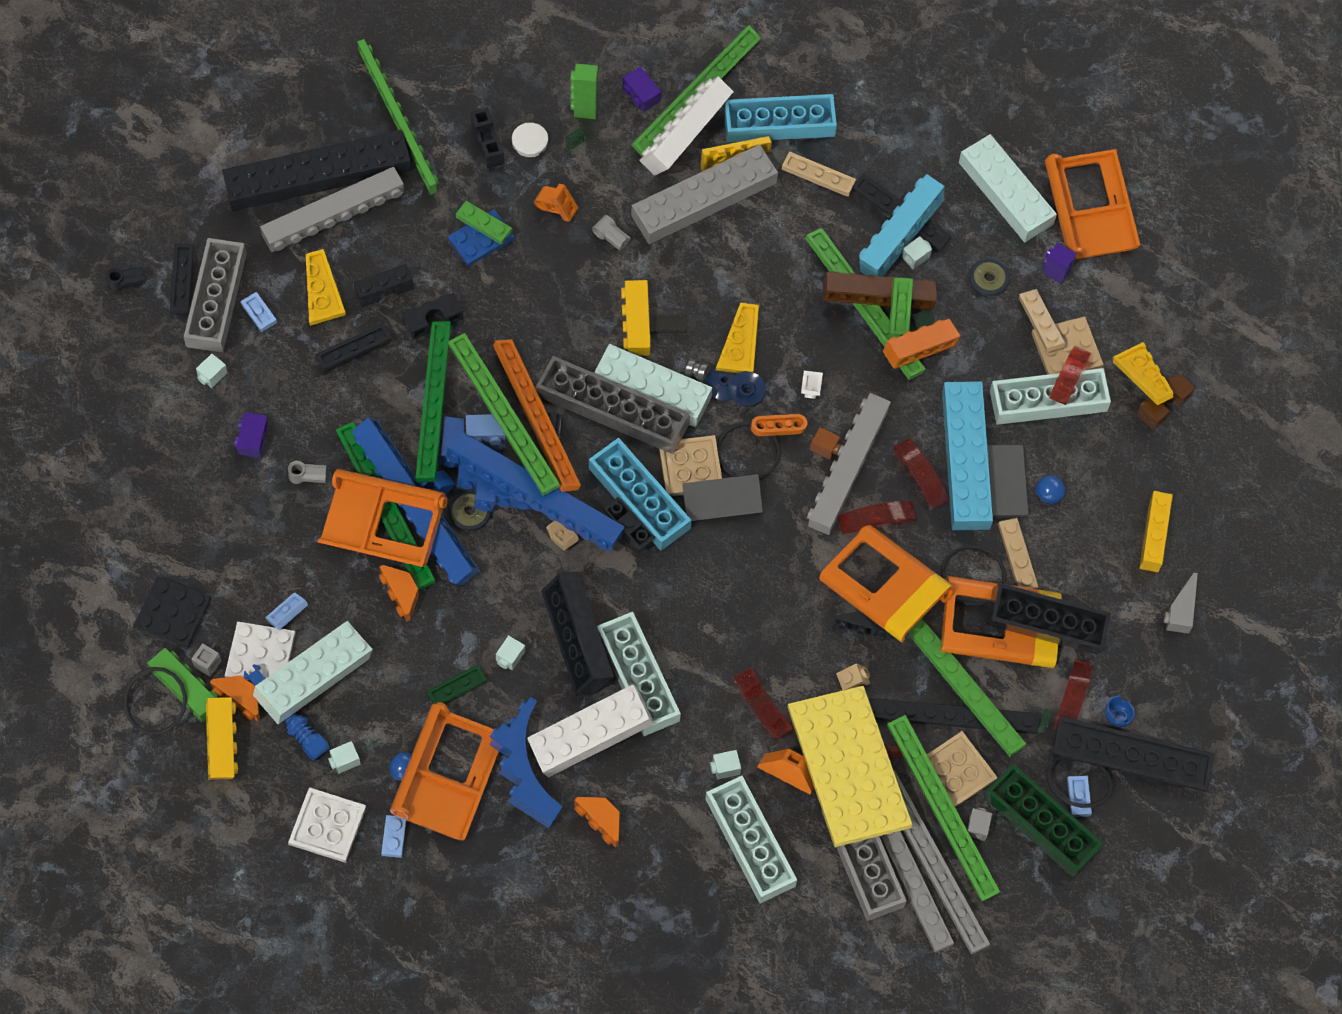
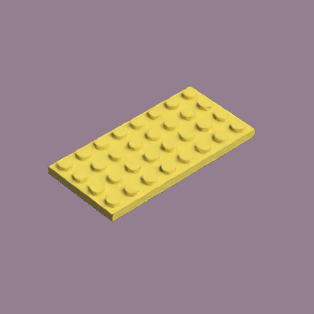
(849, 766)

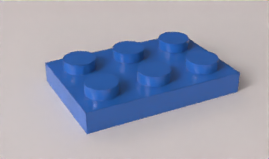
(473, 244)

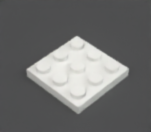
(259, 646)
(327, 825)

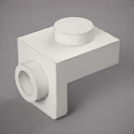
(811, 384)

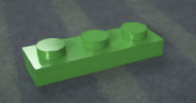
(483, 222)
(900, 305)

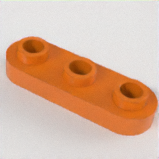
(786, 422)

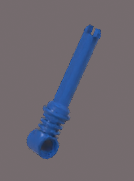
(297, 725)

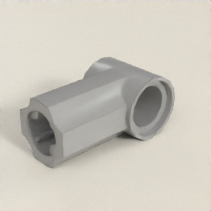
(607, 229)
(308, 473)

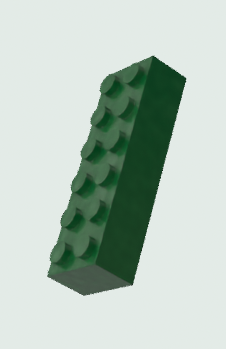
(1043, 820)

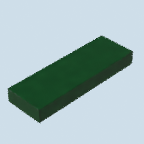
(457, 686)

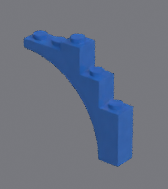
(485, 492)
(527, 791)

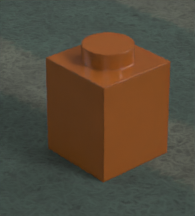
(825, 443)

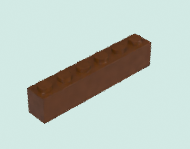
(874, 290)

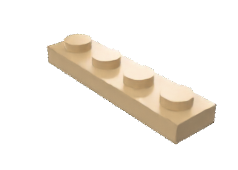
(818, 174)
(1041, 320)
(1017, 554)

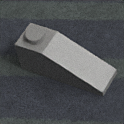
(1181, 612)

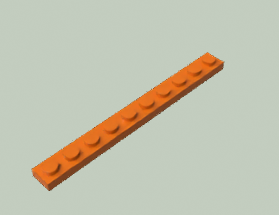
(536, 415)

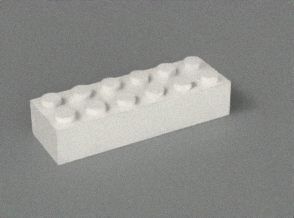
(685, 126)
(590, 730)

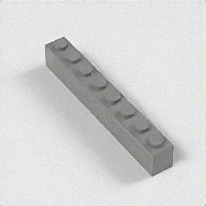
(332, 209)
(849, 463)

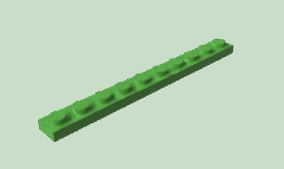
(717, 68)
(395, 111)
(871, 313)
(504, 414)
(967, 689)
(943, 808)

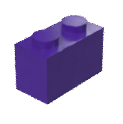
(641, 89)
(1058, 262)
(252, 434)

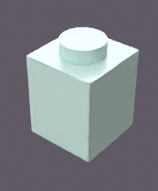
(916, 252)
(211, 371)
(510, 653)
(344, 757)
(725, 764)

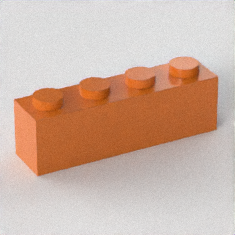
(921, 343)

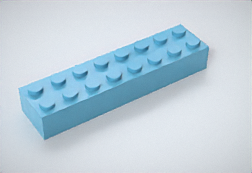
(967, 456)

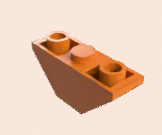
(401, 589)
(241, 694)
(789, 768)
(601, 816)

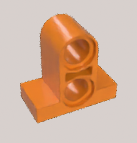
(557, 201)

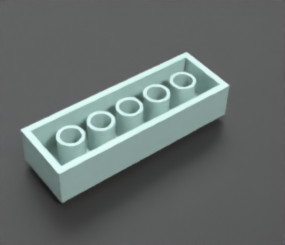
(1007, 188)
(655, 382)
(1029, 397)
(636, 665)
(312, 672)
(751, 839)

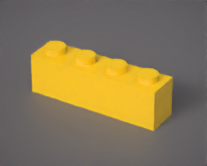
(637, 317)
(1156, 531)
(220, 738)

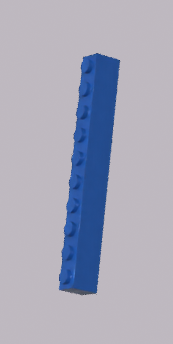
(393, 467)
(516, 481)

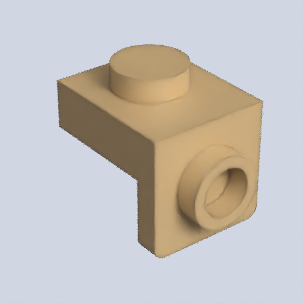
(561, 536)
(853, 676)

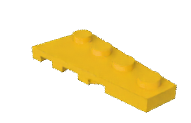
(719, 154)
(323, 295)
(741, 341)
(1141, 369)

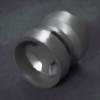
(696, 369)

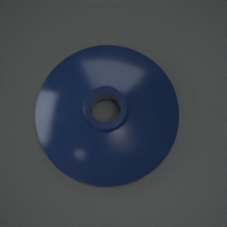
(746, 381)
(719, 389)

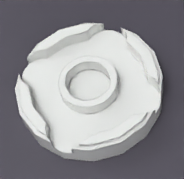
(530, 139)

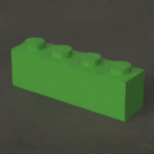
(584, 91)
(193, 686)

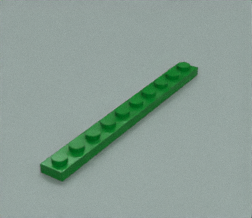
(433, 402)
(391, 515)

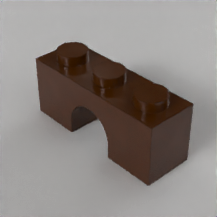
(1156, 414)

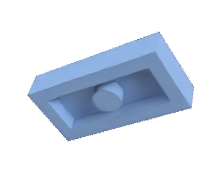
(258, 312)
(286, 611)
(1079, 792)
(393, 836)

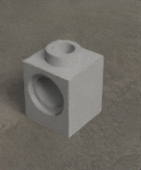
(206, 660)
(979, 823)

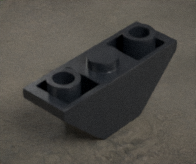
(634, 531)

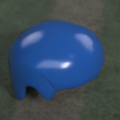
(1050, 489)
(1119, 711)
(399, 764)

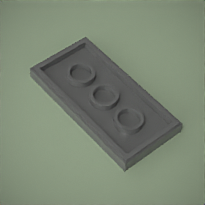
(1007, 481)
(722, 497)

